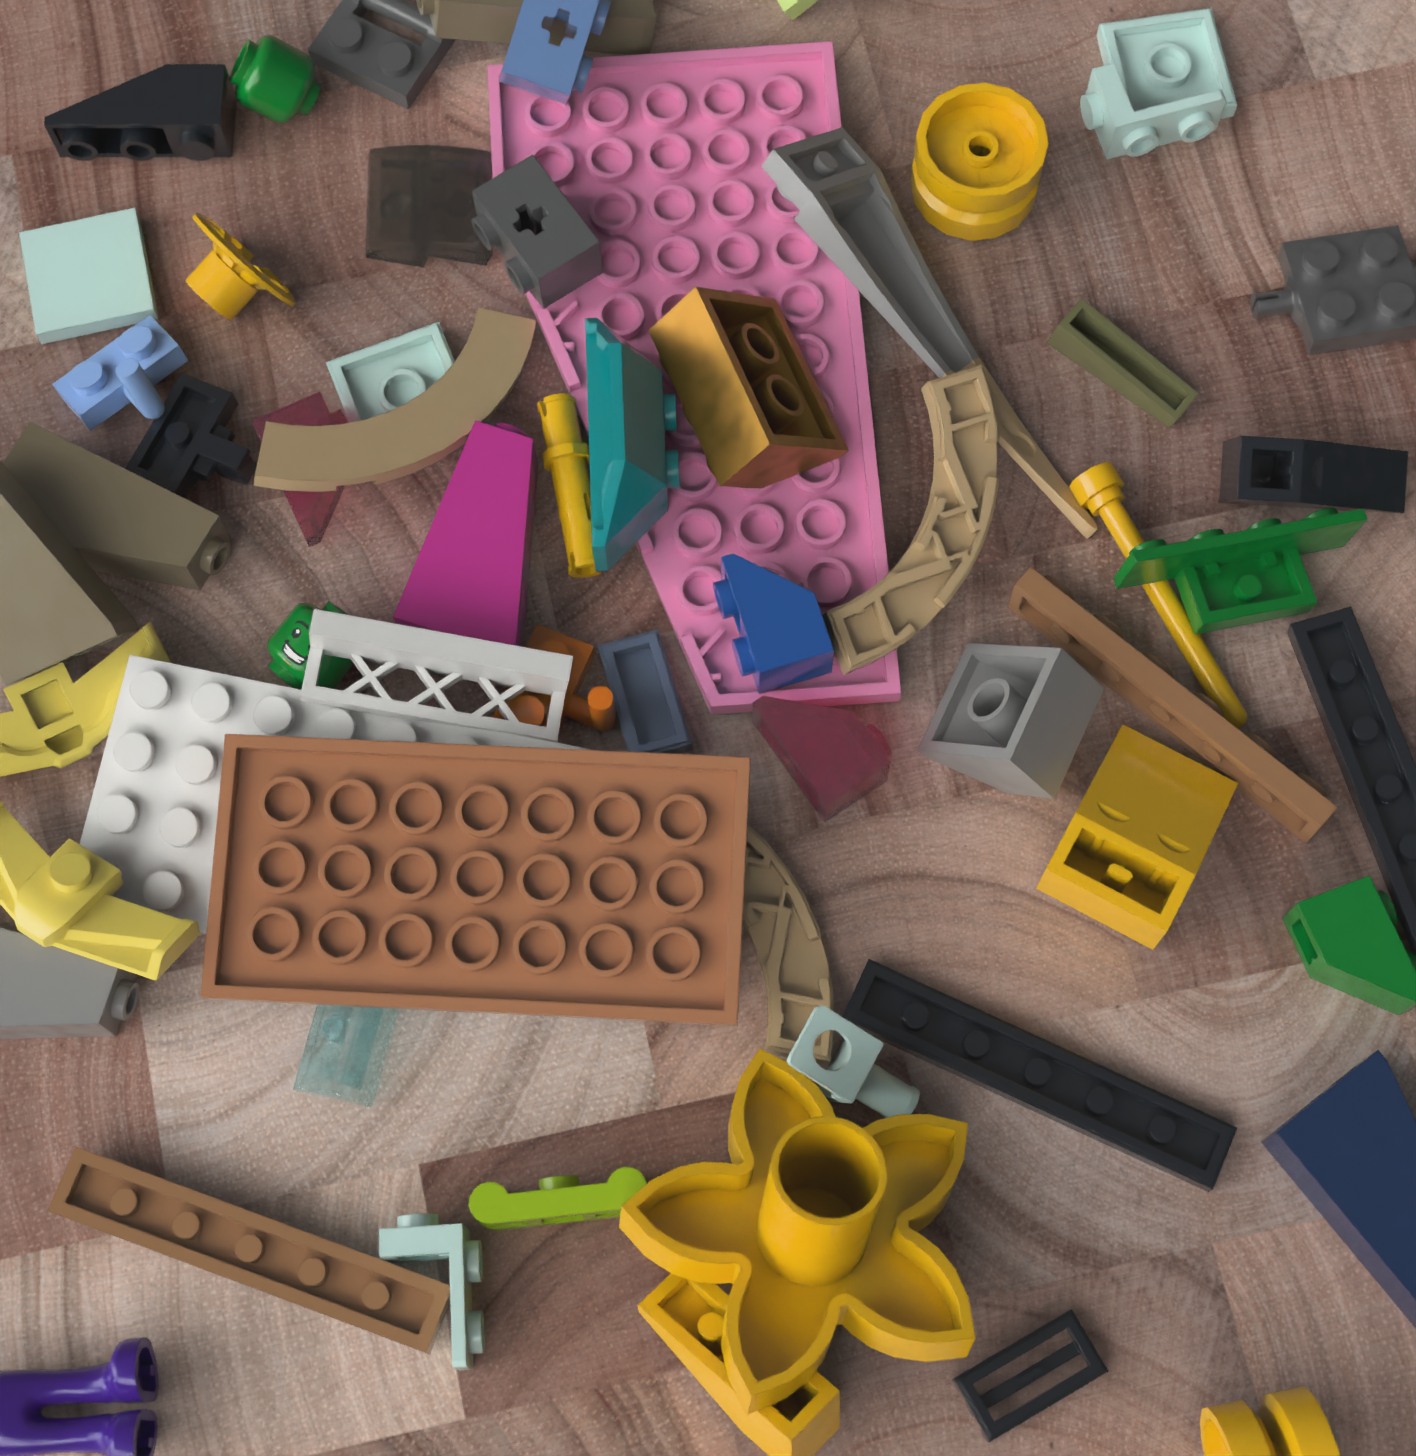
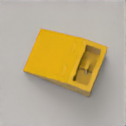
(1138, 837)

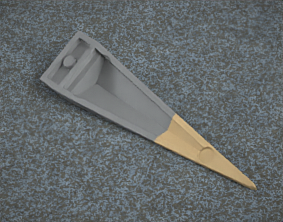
(862, 231)

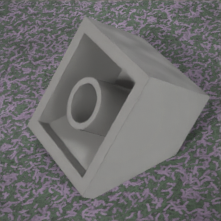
(1013, 717)

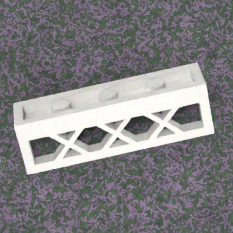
(436, 654)

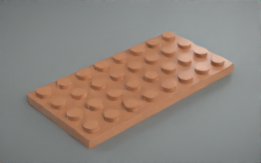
(478, 879)

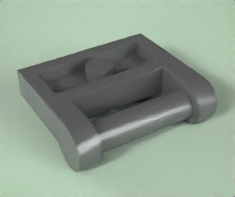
(377, 56)

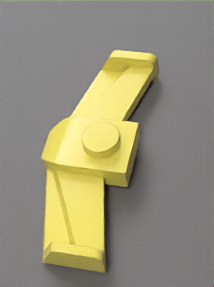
(64, 720)
(71, 906)

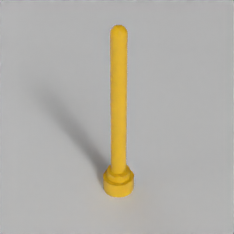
(1102, 494)

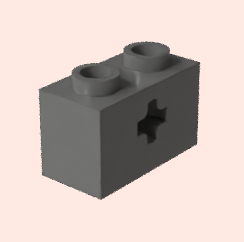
(536, 232)

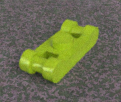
(556, 1202)

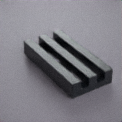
(979, 1405)

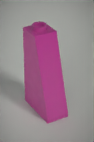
(479, 546)

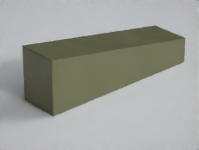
(1121, 363)

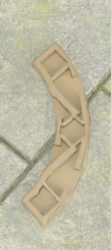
(410, 434)
(949, 534)
(787, 950)

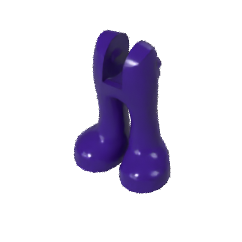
(126, 1378)

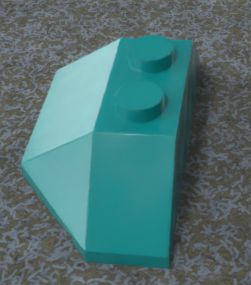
(625, 443)

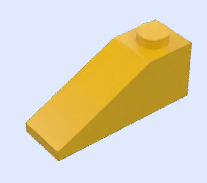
(691, 1322)

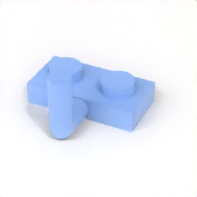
(122, 374)

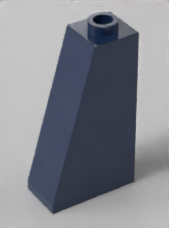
(1358, 1168)

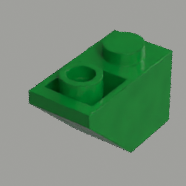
(1353, 945)

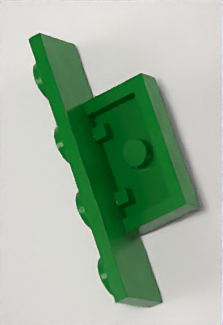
(1242, 573)

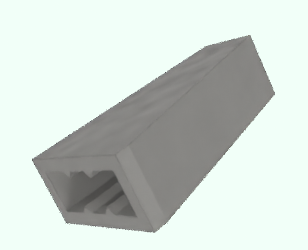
(59, 992)

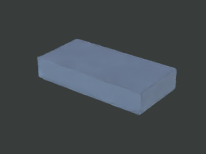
(645, 695)

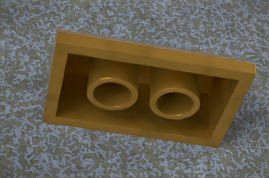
(745, 388)

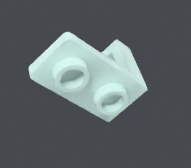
(1138, 132)
(423, 1239)

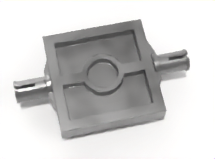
(1346, 290)

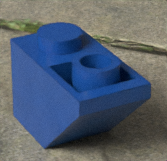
(777, 625)

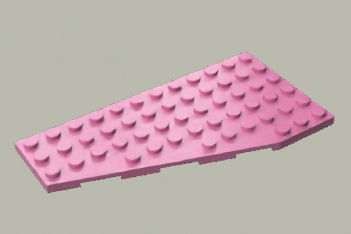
(674, 189)

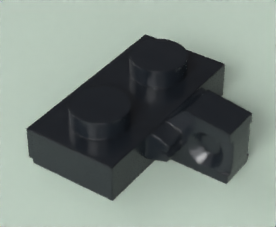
(192, 439)

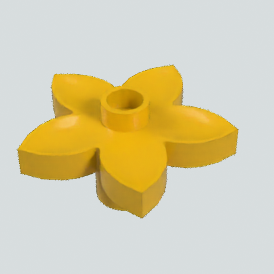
(812, 1233)

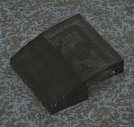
(424, 204)

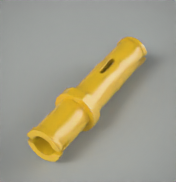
(568, 463)

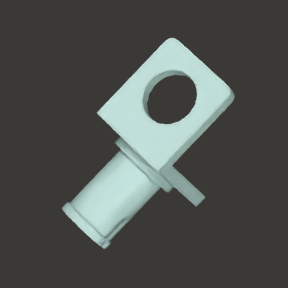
(853, 1069)

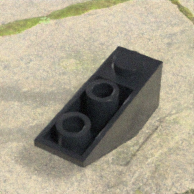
(157, 114)
(1312, 474)

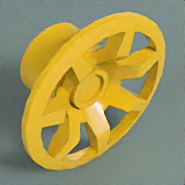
(227, 277)

